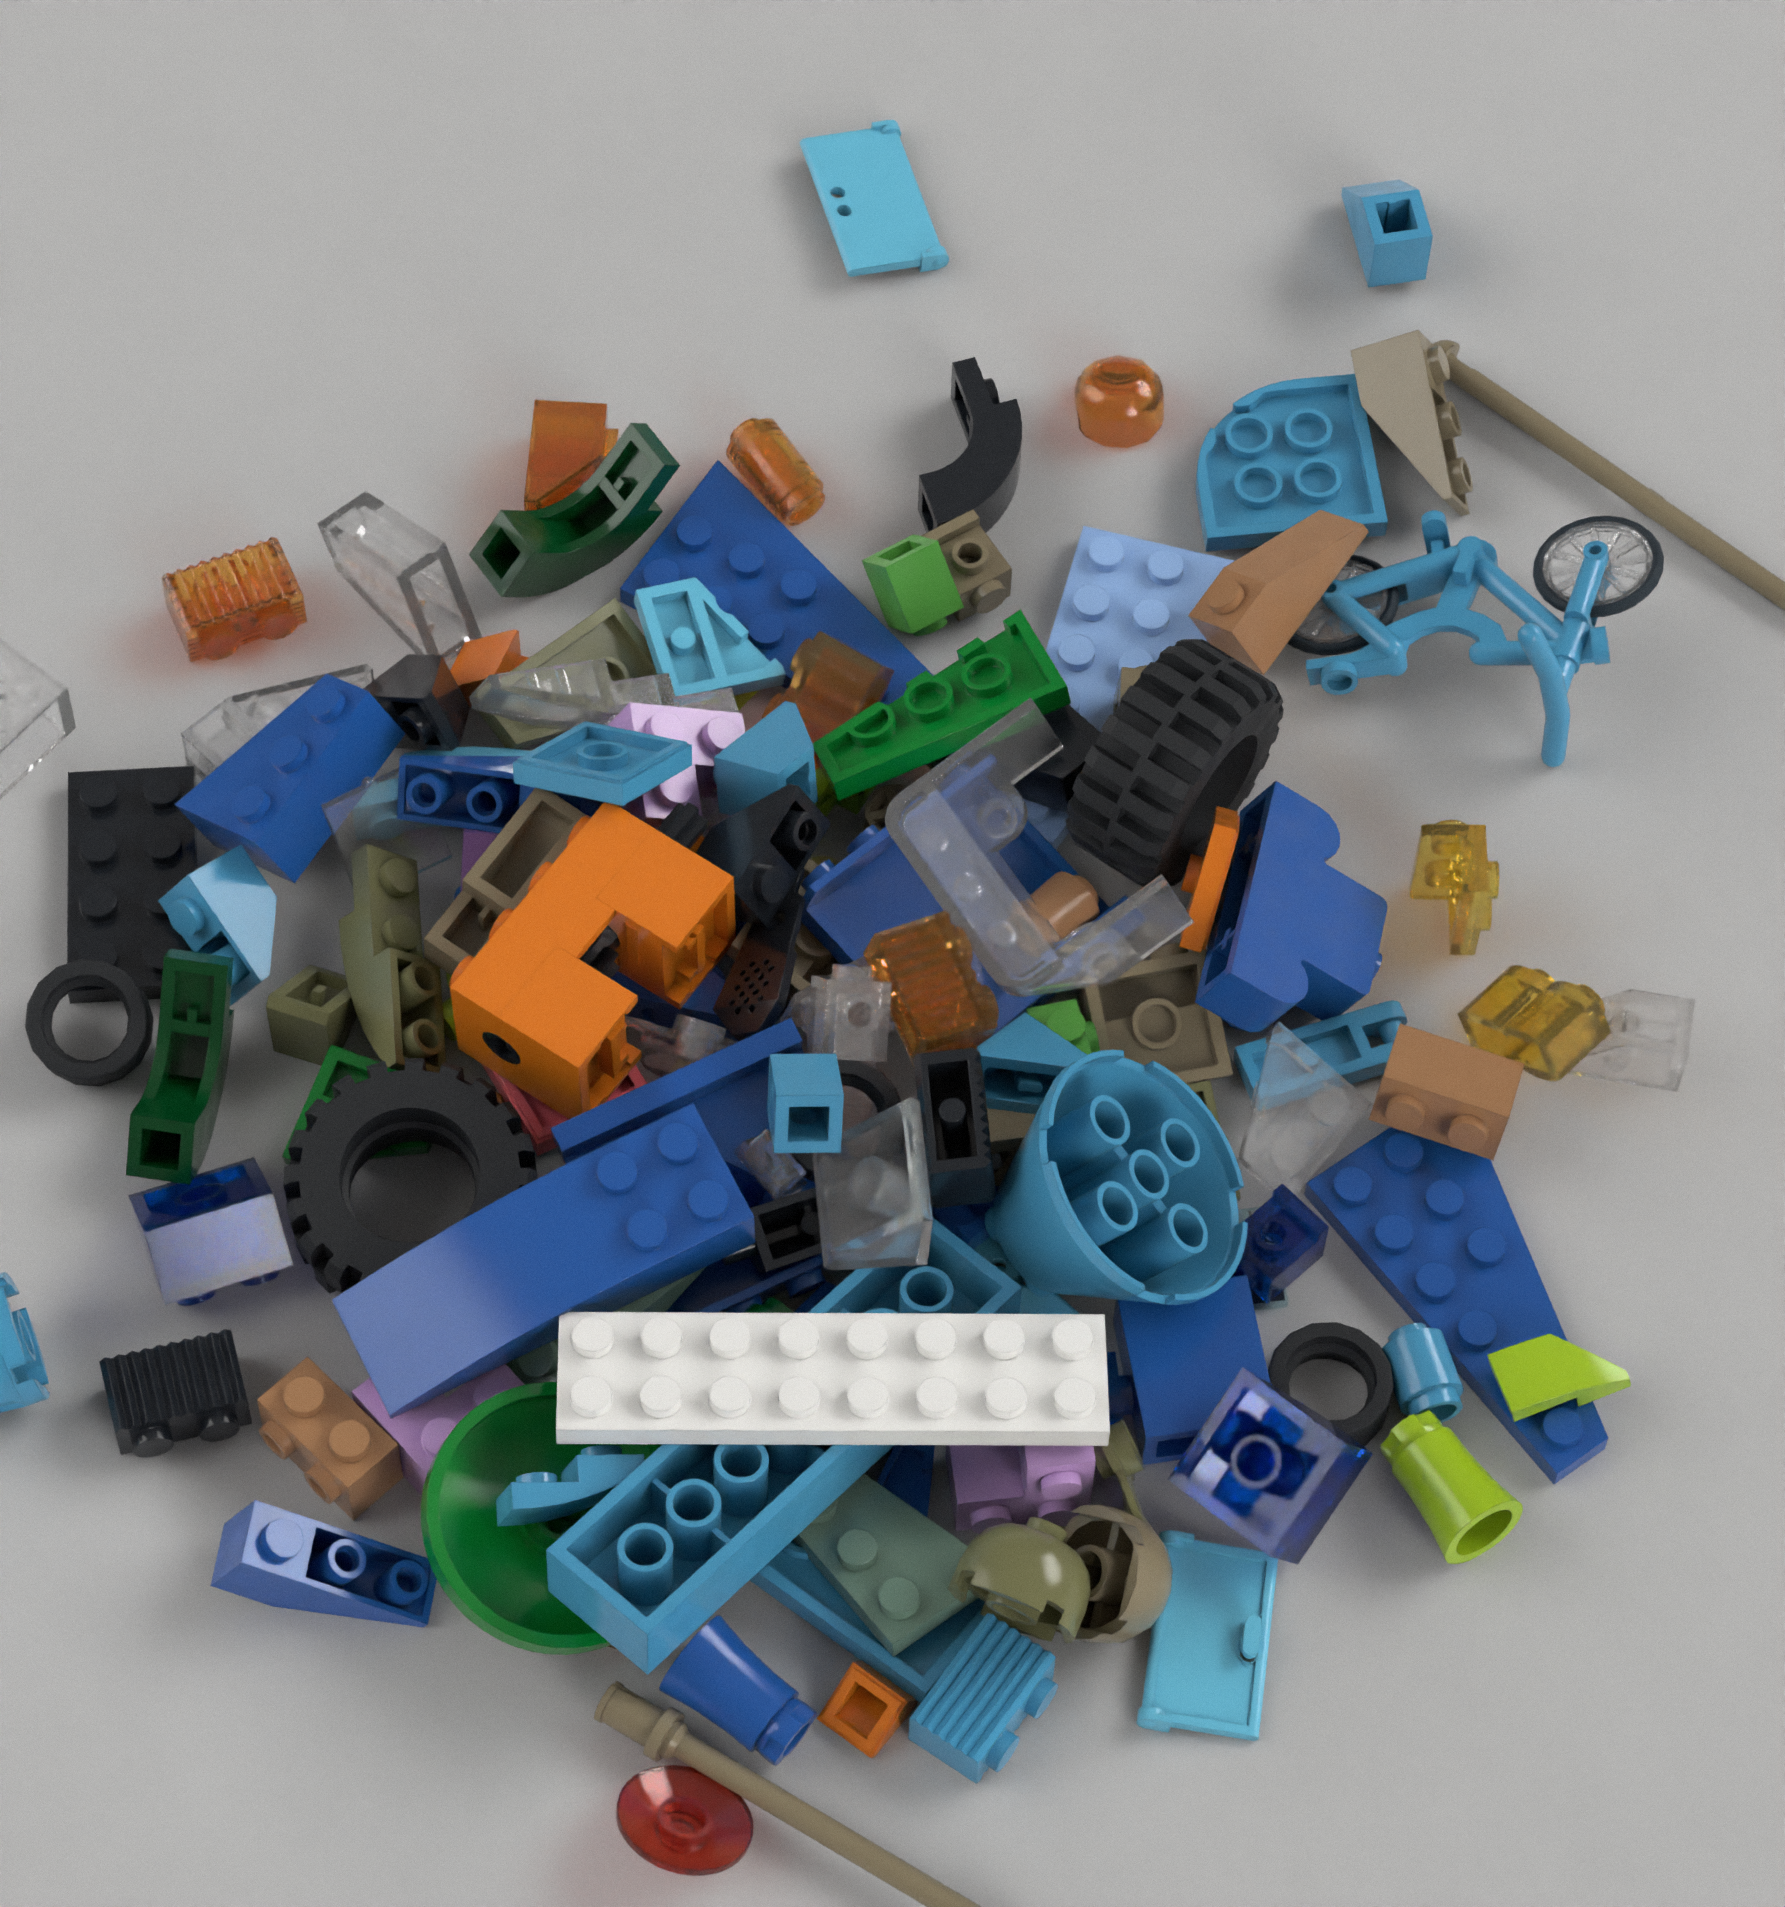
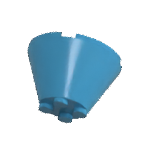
(1121, 1189)

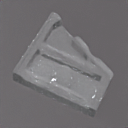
(1296, 1113)

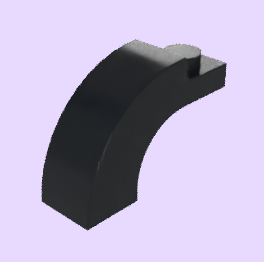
(989, 466)

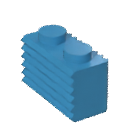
(983, 1699)

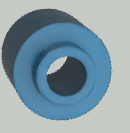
(1423, 1372)

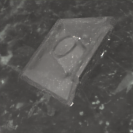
(876, 1193)

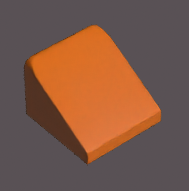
(866, 1708)

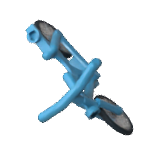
(1581, 569)

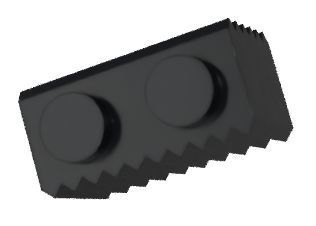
(955, 1127)
(176, 1394)

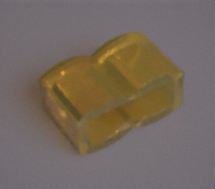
(1536, 1021)

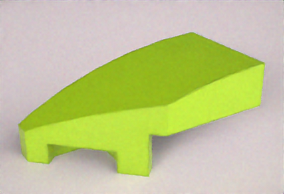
(1551, 1372)

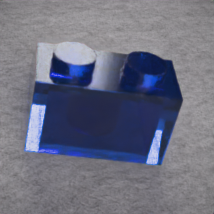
(211, 1232)
(1269, 1467)

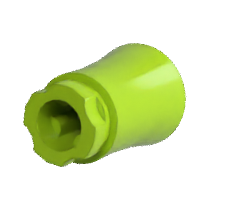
(1449, 1488)

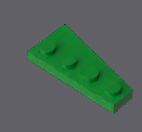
(942, 710)

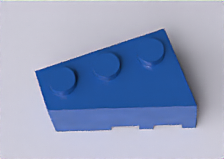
(278, 780)

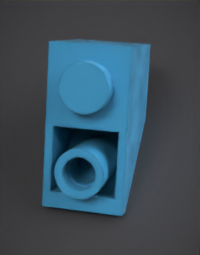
(1389, 231)
(765, 760)
(227, 913)

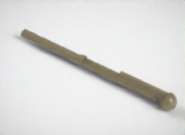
(1613, 478)

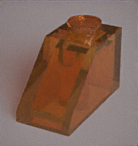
(565, 449)

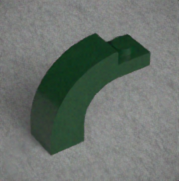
(586, 530)
(188, 1070)

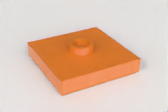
(1206, 877)

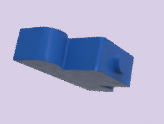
(1288, 920)

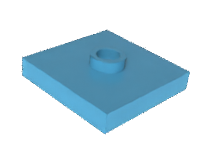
(603, 763)

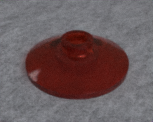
(683, 1820)

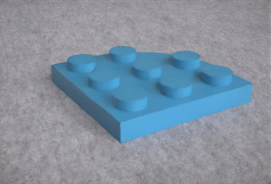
(1285, 458)

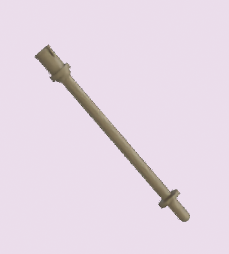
(667, 1736)

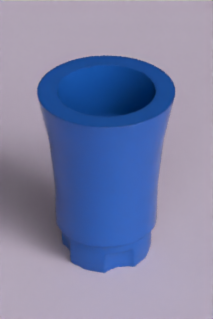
(738, 1692)

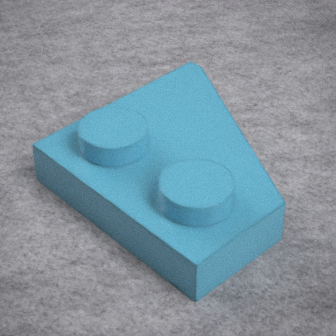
(701, 642)

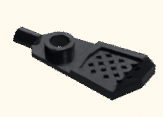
(762, 971)

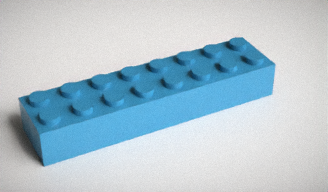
(711, 1516)

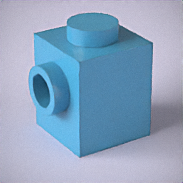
(805, 1103)

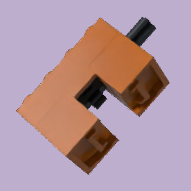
(613, 901)

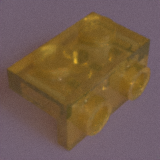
(1455, 868)

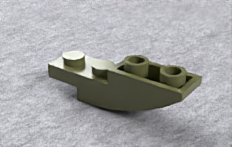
(384, 965)

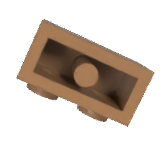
(1446, 1091)
(329, 1439)

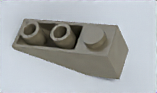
(1406, 397)

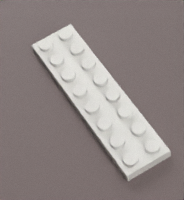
(832, 1379)

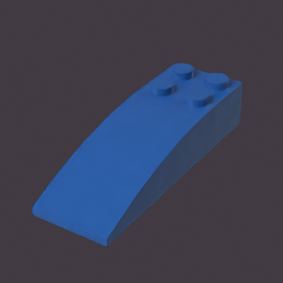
(557, 1246)

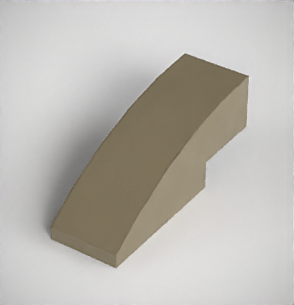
(501, 877)

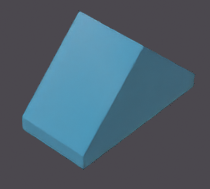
(1023, 1064)

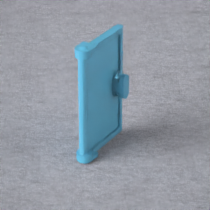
(881, 212)
(1194, 1662)

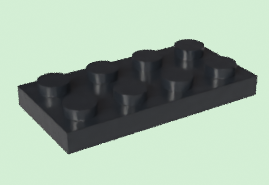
(123, 857)

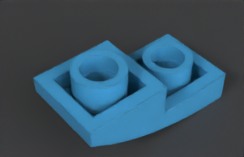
(583, 1484)

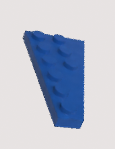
(764, 579)
(1455, 1260)

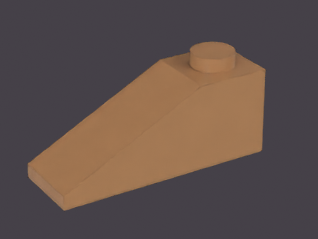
(1272, 589)

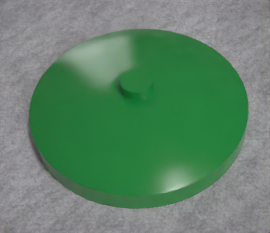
(495, 1570)

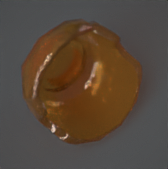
(1119, 401)

